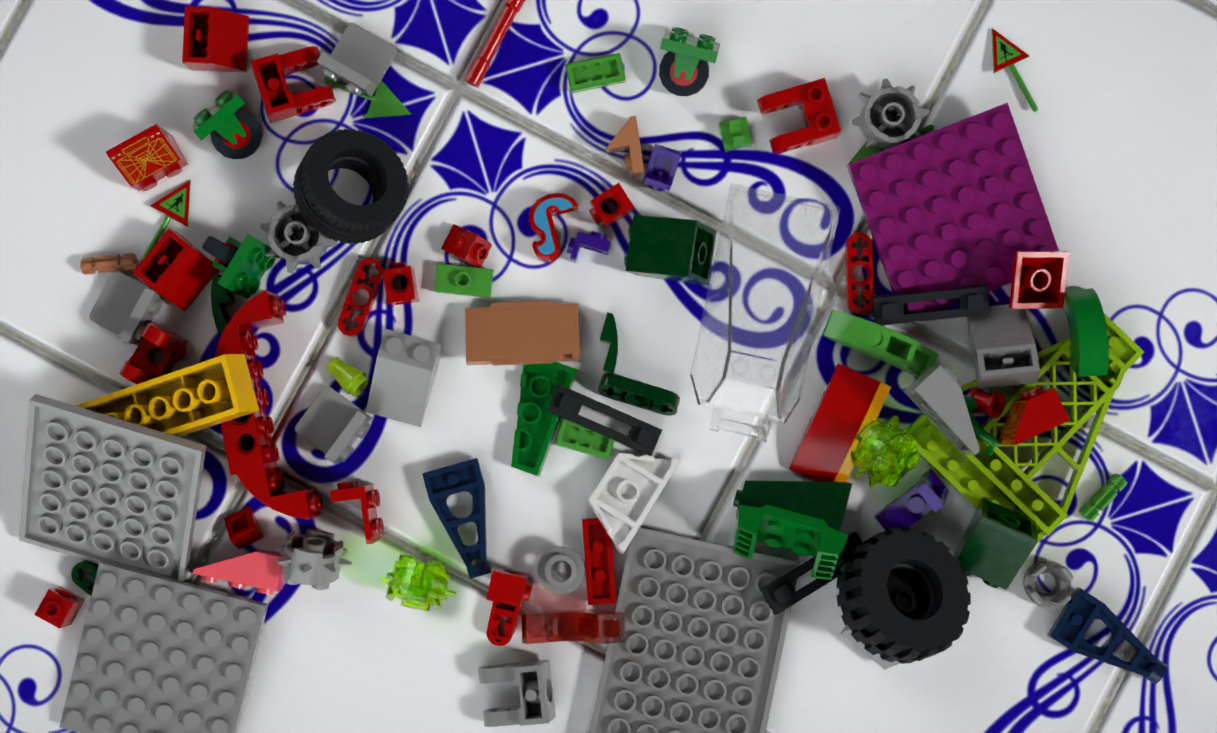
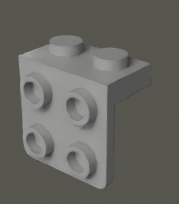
(358, 60)
(126, 307)
(333, 425)

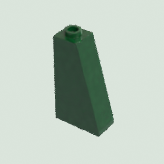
(814, 499)

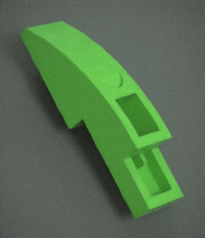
(879, 342)

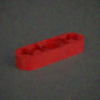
(852, 253)
(345, 312)

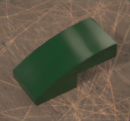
(220, 299)
(610, 336)

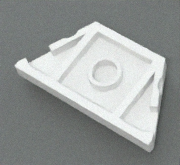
(629, 493)

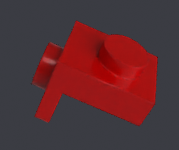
(466, 246)

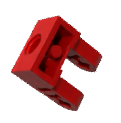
(271, 83)
(817, 110)
(141, 364)
(507, 591)

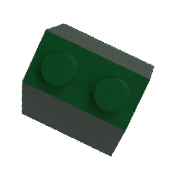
(670, 249)
(996, 544)

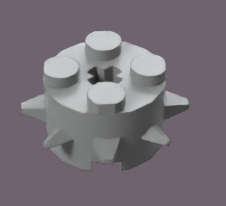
(889, 100)
(282, 235)
(312, 558)

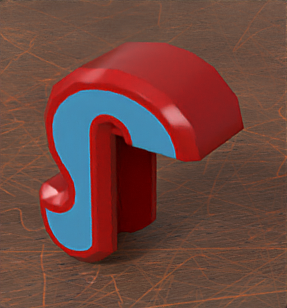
(541, 222)

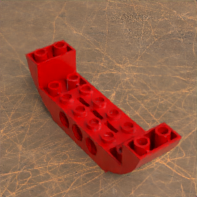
(257, 465)

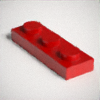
(598, 563)

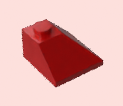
(1039, 279)

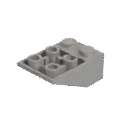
(1003, 348)

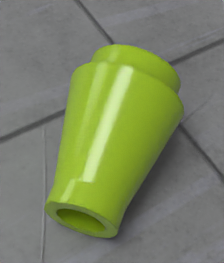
(349, 377)

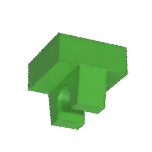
(735, 134)

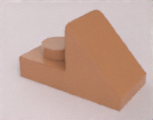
(628, 140)

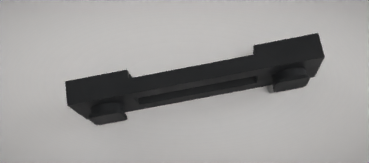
(971, 300)
(568, 403)
(781, 593)

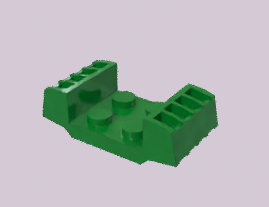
(791, 531)

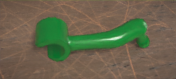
(980, 432)

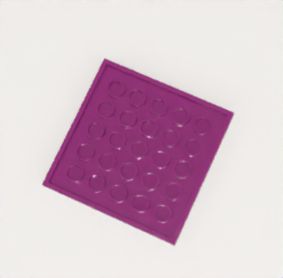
(953, 207)

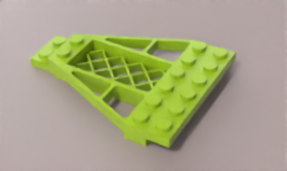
(999, 477)

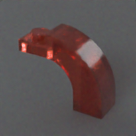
(573, 625)

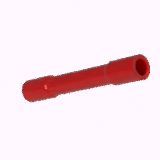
(482, 61)

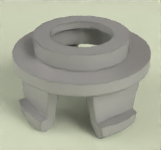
(563, 554)
(1059, 595)

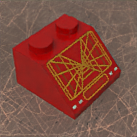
(148, 158)
(1032, 414)

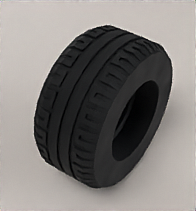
(368, 158)

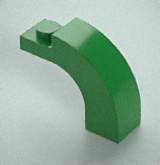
(1087, 331)

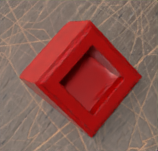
(243, 528)

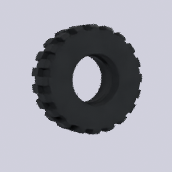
(939, 588)

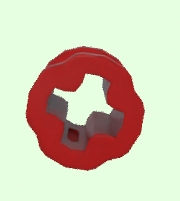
(988, 403)

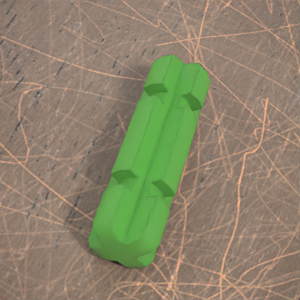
(1103, 497)

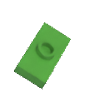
(595, 73)
(463, 280)
(583, 440)

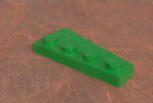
(534, 423)

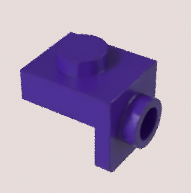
(662, 168)
(594, 242)

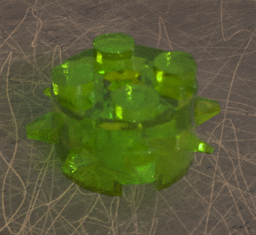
(885, 452)
(418, 583)

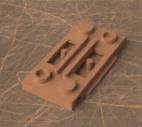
(522, 333)

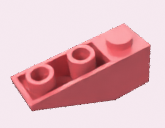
(252, 569)

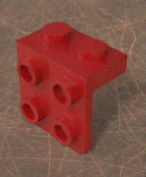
(369, 500)

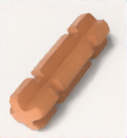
(109, 263)

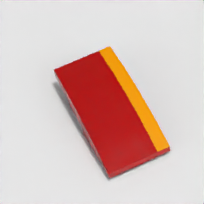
(831, 434)

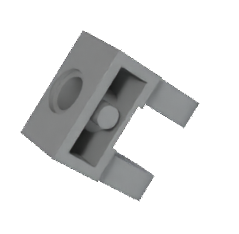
(534, 691)

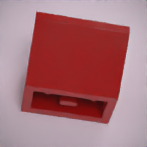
(215, 40)
(176, 270)

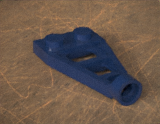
(453, 480)
(1076, 620)

